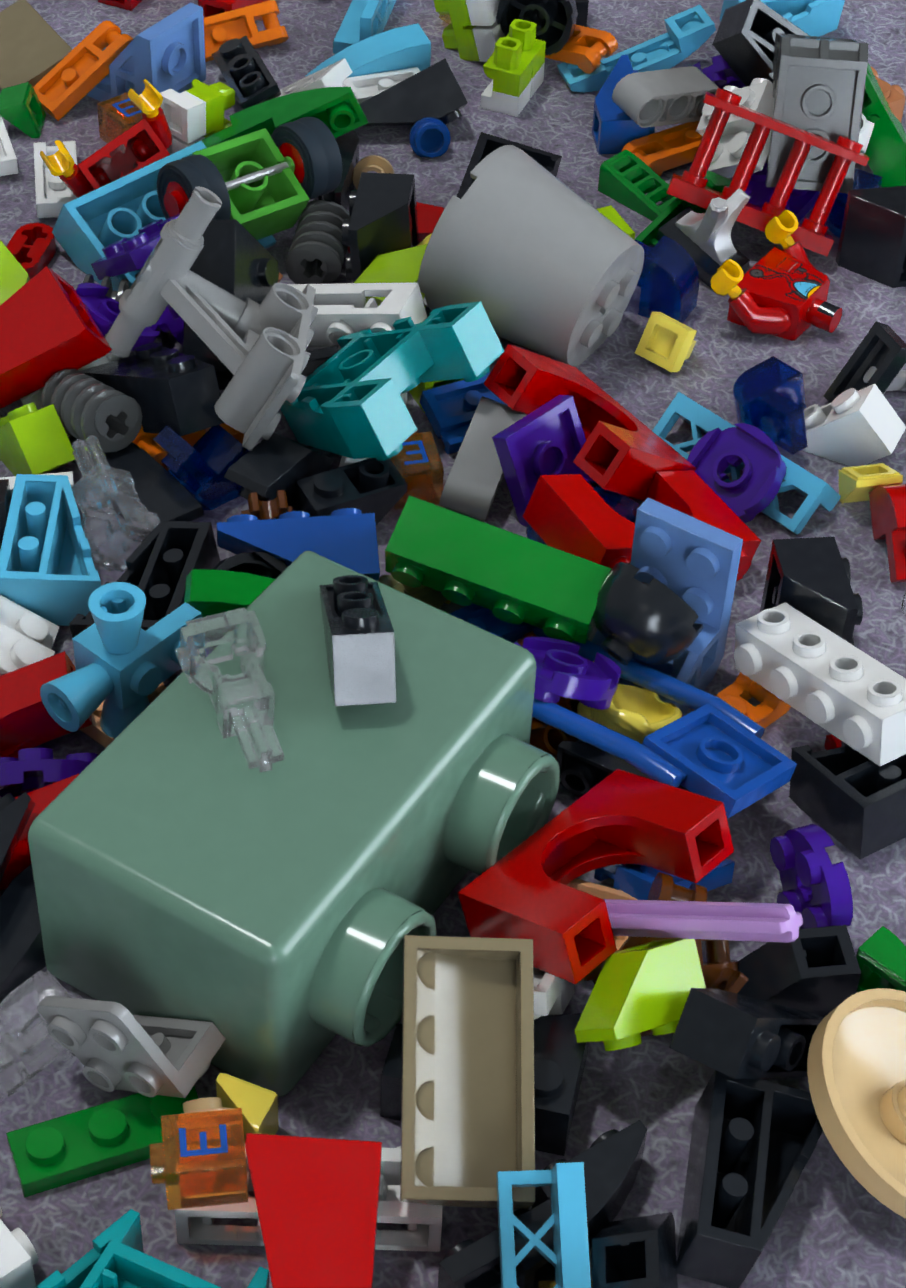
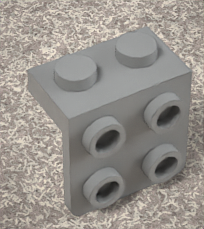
(132, 1050)

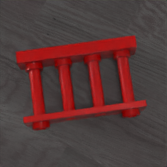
(812, 231)

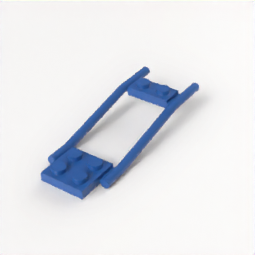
(706, 751)

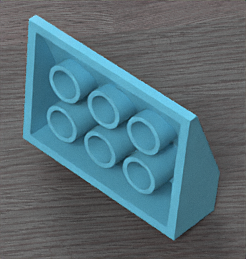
(115, 214)

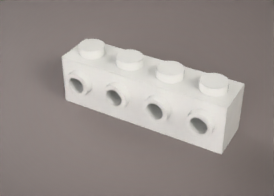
(825, 680)

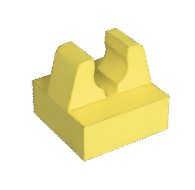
(666, 342)

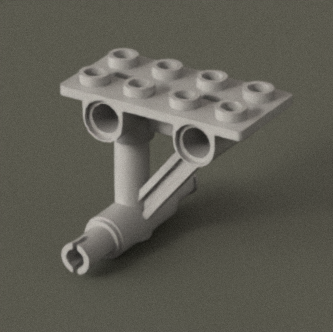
(254, 341)

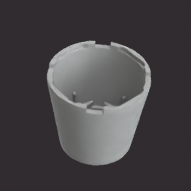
(534, 257)

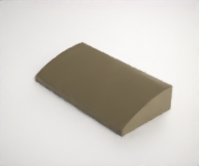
(466, 1069)

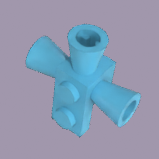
(116, 661)

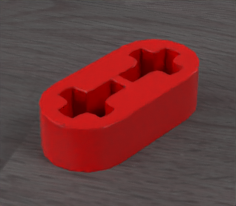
(33, 247)

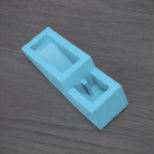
(385, 52)

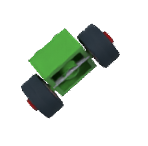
(258, 175)

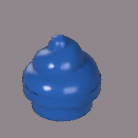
(429, 137)

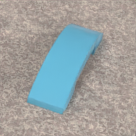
(683, 37)

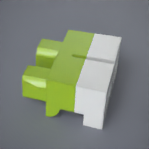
(472, 27)
(514, 69)
(196, 112)

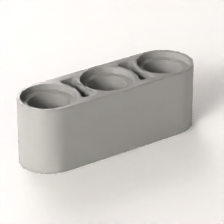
(663, 96)
(477, 469)

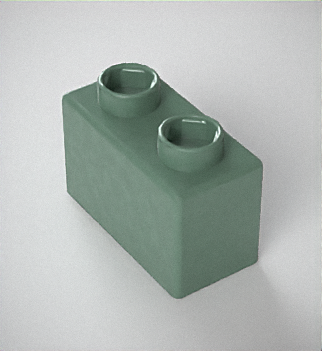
(291, 888)

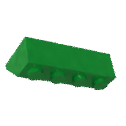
(495, 570)

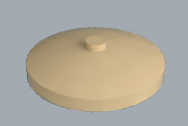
(861, 1089)

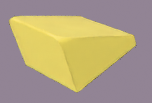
(858, 481)
(257, 1104)

